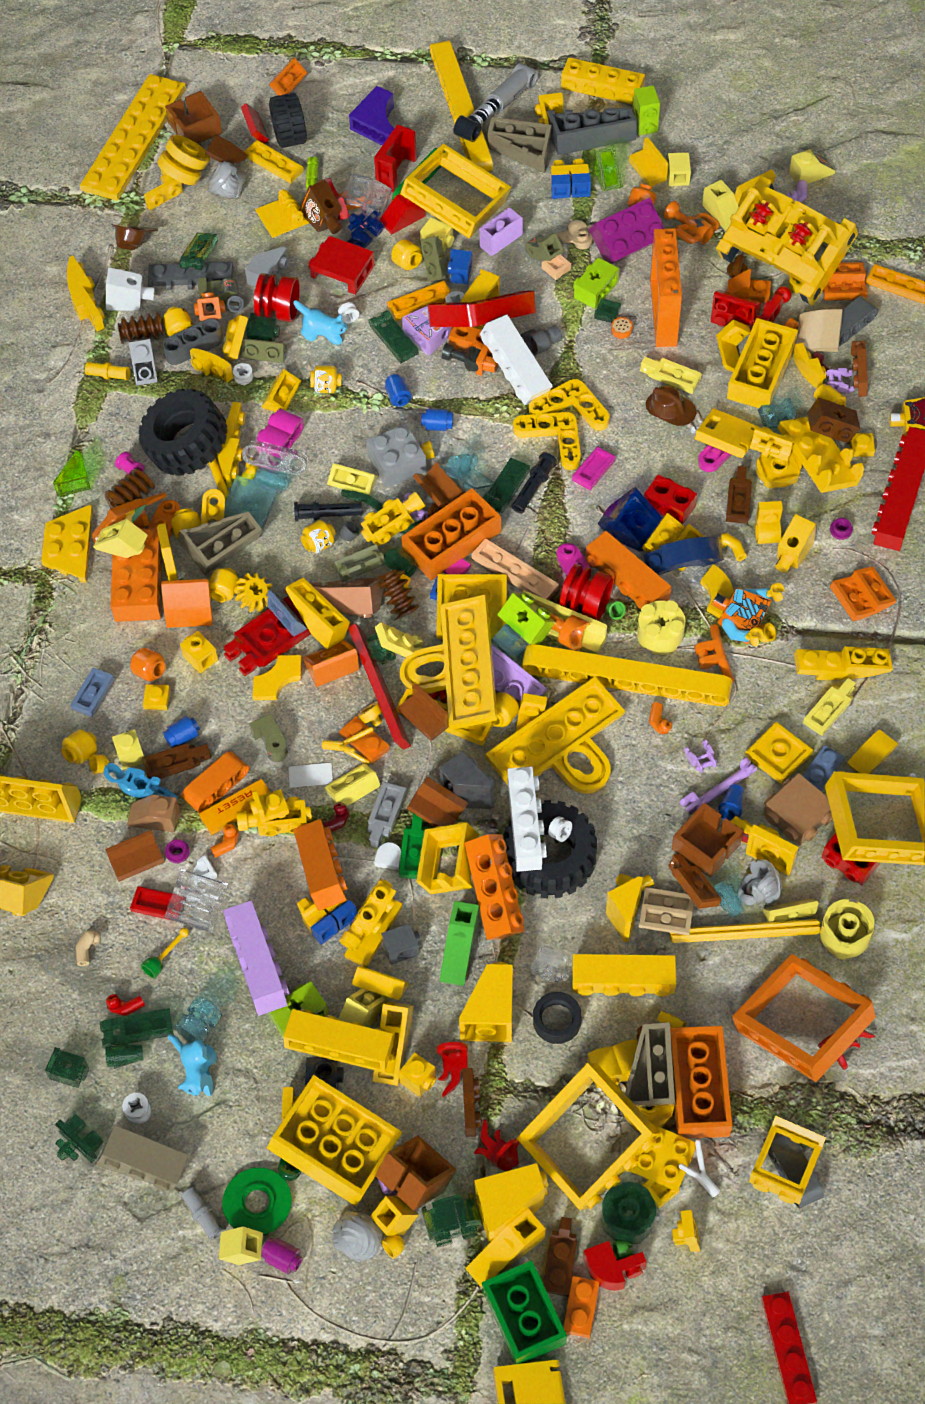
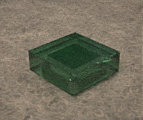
(607, 310)

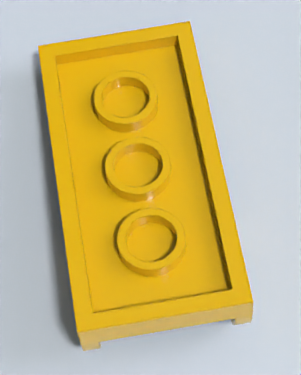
(822, 457)

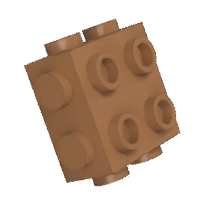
(798, 809)

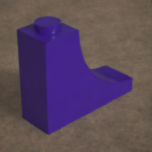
(372, 115)

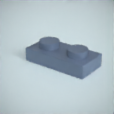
(92, 692)
(823, 767)

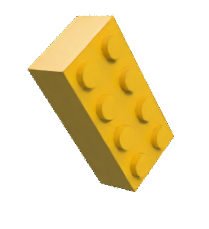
(762, 364)

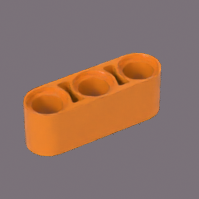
(215, 781)

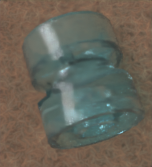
(199, 1019)

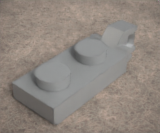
(385, 812)

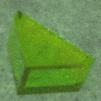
(607, 168)
(72, 477)

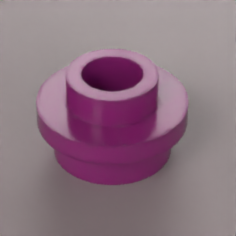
(844, 524)
(176, 845)

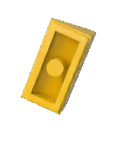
(281, 391)
(379, 983)

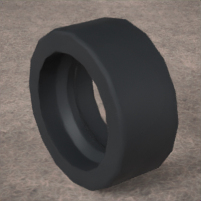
(562, 999)

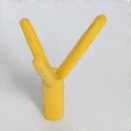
(342, 745)

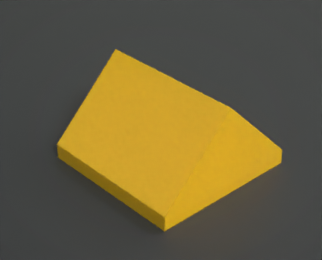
(623, 906)

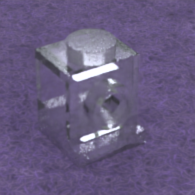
(550, 965)

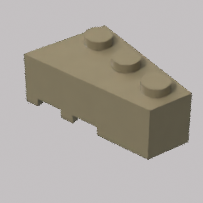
(521, 141)
(220, 540)
(652, 1069)
(142, 1159)

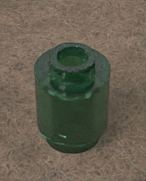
(398, 559)

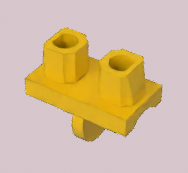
(772, 443)

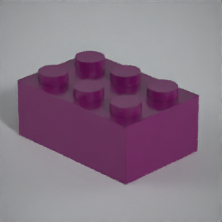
(626, 231)

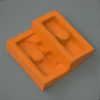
(846, 282)
(863, 593)
(187, 603)

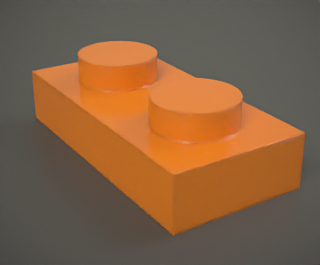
(288, 77)
(369, 746)
(581, 1307)

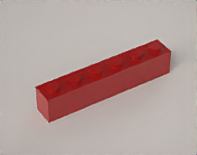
(903, 491)

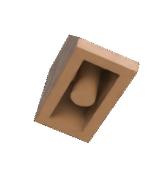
(155, 813)

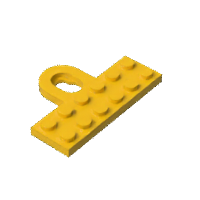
(467, 664)
(559, 732)

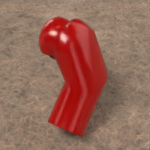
(123, 1007)

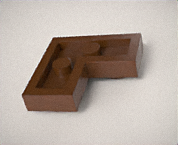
(470, 1095)

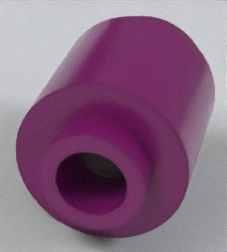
(281, 1255)

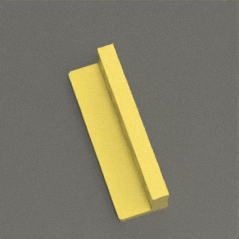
(594, 634)

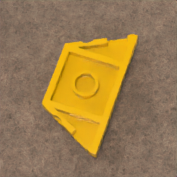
(68, 543)

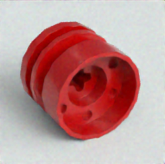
(274, 297)
(583, 591)

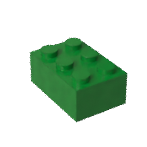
(524, 1313)

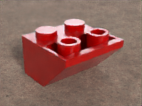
(731, 307)

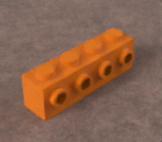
(629, 572)
(320, 864)

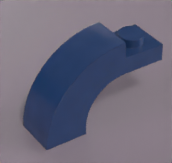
(684, 553)

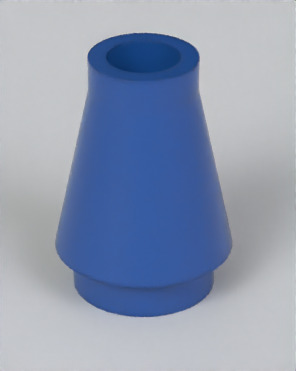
(732, 803)

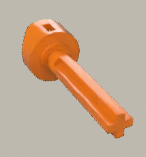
(570, 631)

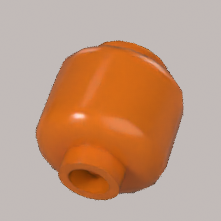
(641, 193)
(147, 664)

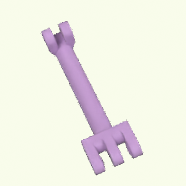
(746, 770)

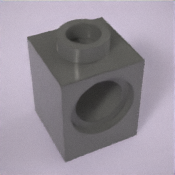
(401, 943)

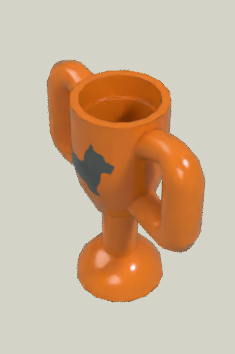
(698, 227)

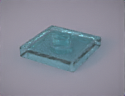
(252, 497)

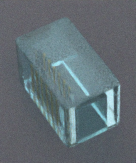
(510, 642)

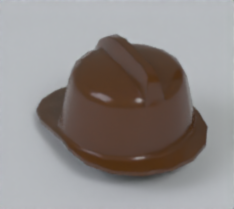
(130, 237)
(670, 406)

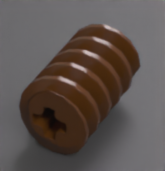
(140, 327)
(129, 488)
(398, 593)

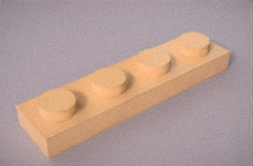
(517, 571)

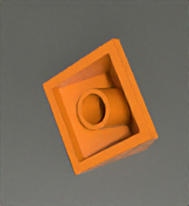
(331, 663)

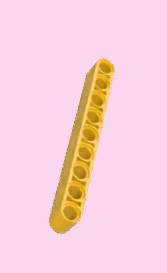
(459, 100)
(627, 675)

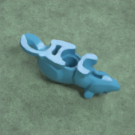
(135, 783)

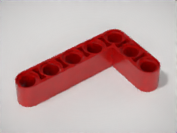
(481, 311)

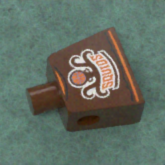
(321, 208)

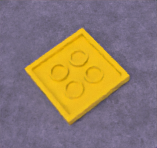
(464, 586)

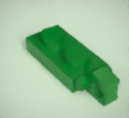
(411, 848)

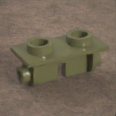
(431, 250)
(263, 350)
(359, 562)

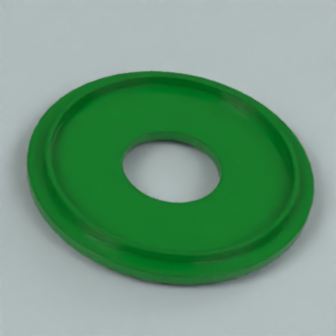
(247, 1182)

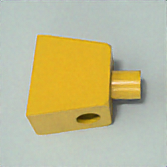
(795, 543)

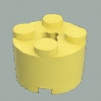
(661, 627)
(847, 929)

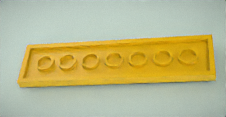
(132, 137)

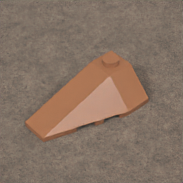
(355, 598)

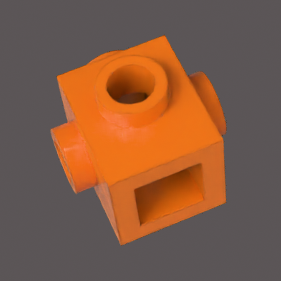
(201, 310)

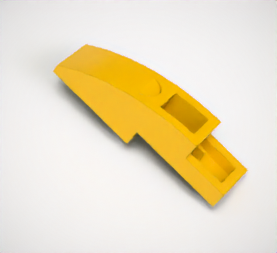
(82, 294)
(232, 450)
(844, 664)

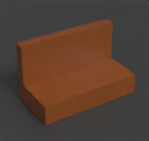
(439, 485)
(425, 713)
(436, 804)
(134, 855)

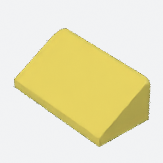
(351, 479)
(353, 785)
(791, 910)

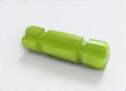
(312, 171)

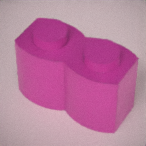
(281, 430)

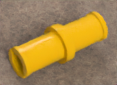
(107, 370)

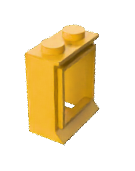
(484, 286)
(433, 841)
(767, 1181)

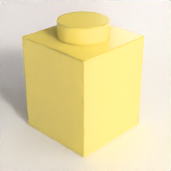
(679, 169)
(128, 749)
(240, 1245)

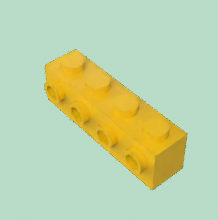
(601, 80)
(624, 974)
(338, 1040)

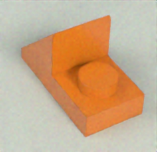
(749, 288)

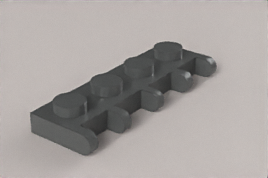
(172, 274)

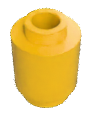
(830, 394)

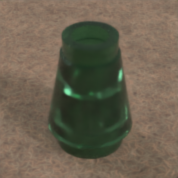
(122, 1054)

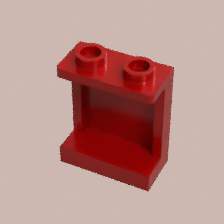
(397, 147)
(342, 262)

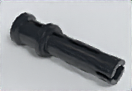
(538, 475)
(315, 510)

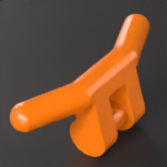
(719, 657)

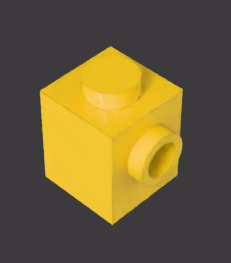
(198, 651)
(417, 1075)
(393, 1216)

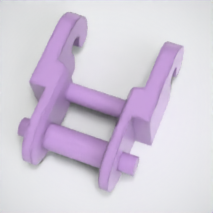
(839, 386)
(694, 761)

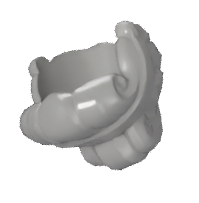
(226, 180)
(761, 884)
(357, 1236)

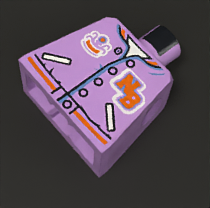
(418, 330)

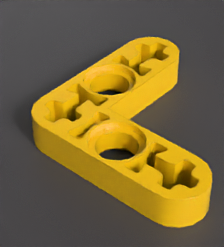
(574, 398)
(561, 430)

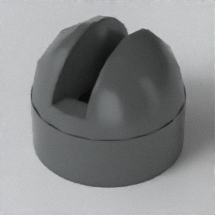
(233, 308)
(349, 531)

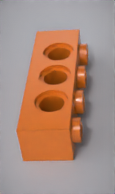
(489, 898)

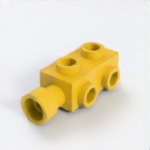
(391, 519)
(298, 816)
(369, 915)

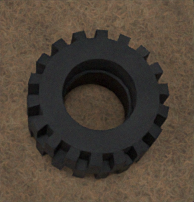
(287, 120)

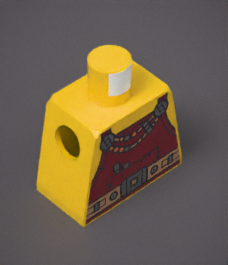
(911, 415)

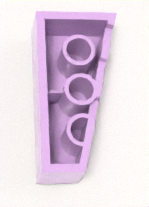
(256, 958)

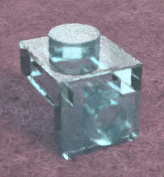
(773, 414)

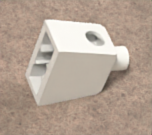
(125, 290)

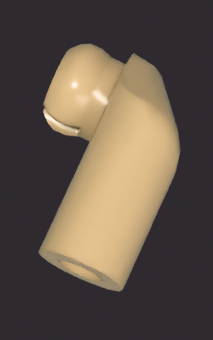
(82, 946)

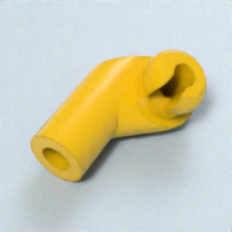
(735, 544)

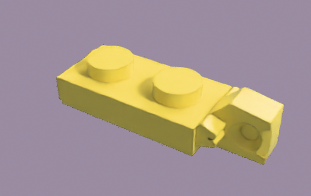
(671, 374)
(830, 707)

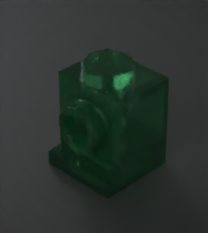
(262, 328)
(71, 1076)

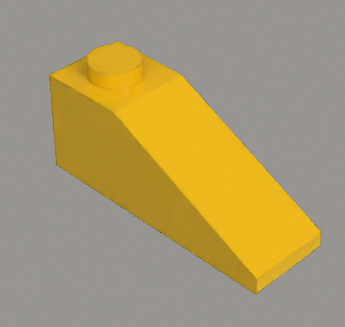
(318, 613)
(397, 1020)

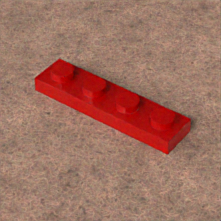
(788, 1349)

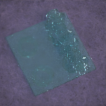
(462, 468)

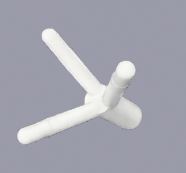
(702, 1177)

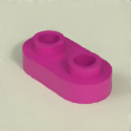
(714, 456)
(566, 561)

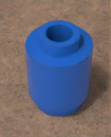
(397, 390)
(437, 419)
(181, 731)

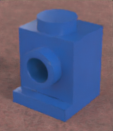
(460, 266)

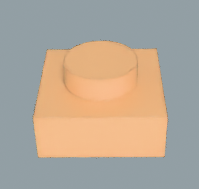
(556, 267)

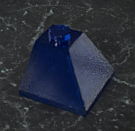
(630, 519)

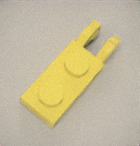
(397, 640)

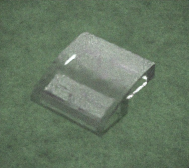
(366, 193)
(196, 900)

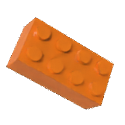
(451, 533)
(137, 582)
(700, 1082)

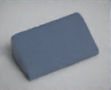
(285, 614)

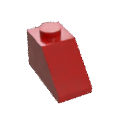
(401, 214)

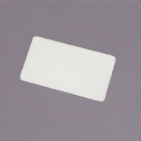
(310, 775)

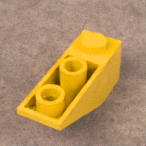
(507, 1247)

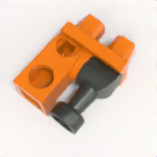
(476, 354)

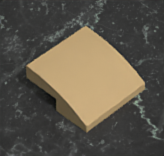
(820, 330)
(666, 911)

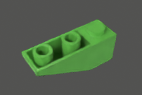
(459, 943)

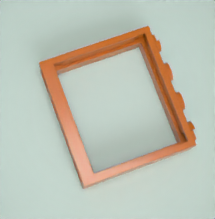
(663, 280)
(809, 1065)

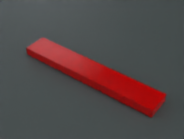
(379, 688)

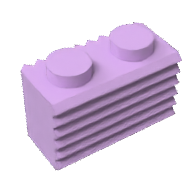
(500, 231)

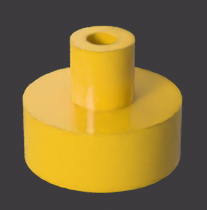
(371, 714)

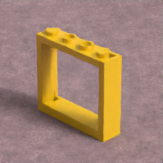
(442, 207)
(873, 849)
(568, 1095)

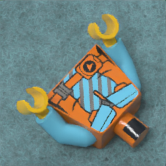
(745, 612)

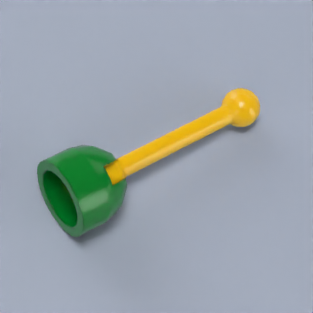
(153, 966)

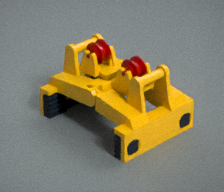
(773, 212)

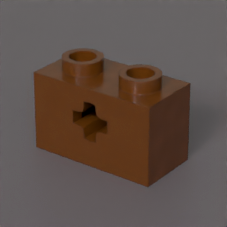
(833, 420)

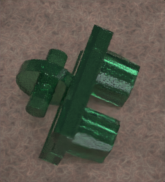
(70, 1131)

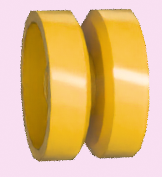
(183, 160)

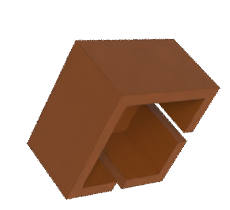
(200, 123)
(703, 843)
(415, 1172)

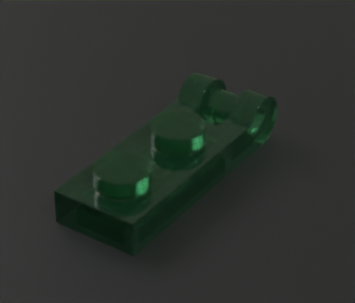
(198, 251)
(393, 337)
(507, 484)
(137, 1027)

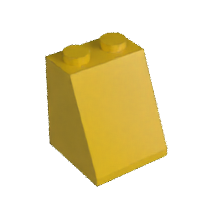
(489, 1008)
(508, 1195)

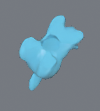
(317, 323)
(196, 1061)

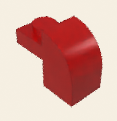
(607, 1270)

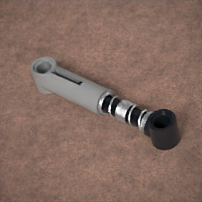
(501, 97)

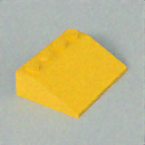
(39, 798)
(334, 1140)

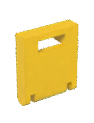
(728, 433)
(531, 1382)

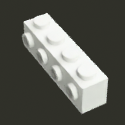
(515, 359)
(525, 820)

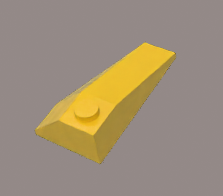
(22, 890)

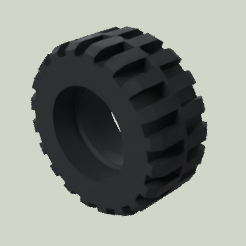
(196, 446)
(566, 874)

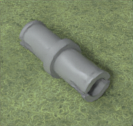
(202, 1213)

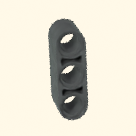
(856, 317)
(201, 336)
(791, 1165)

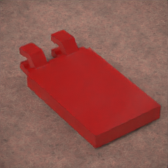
(263, 640)

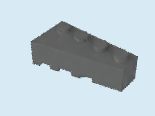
(591, 129)

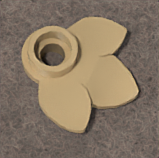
(578, 234)

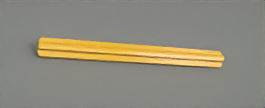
(748, 930)

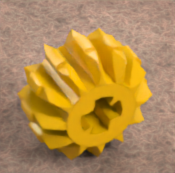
(253, 599)

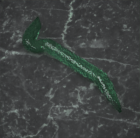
(377, 505)

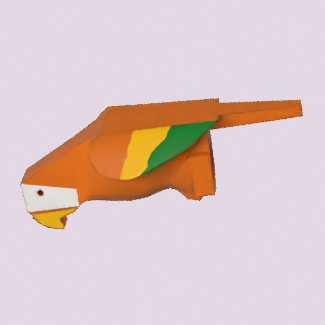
(132, 511)

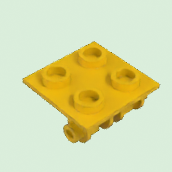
(281, 215)
(663, 1161)

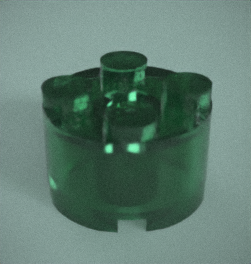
(617, 1202)
(451, 1219)

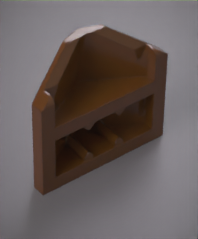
(223, 150)

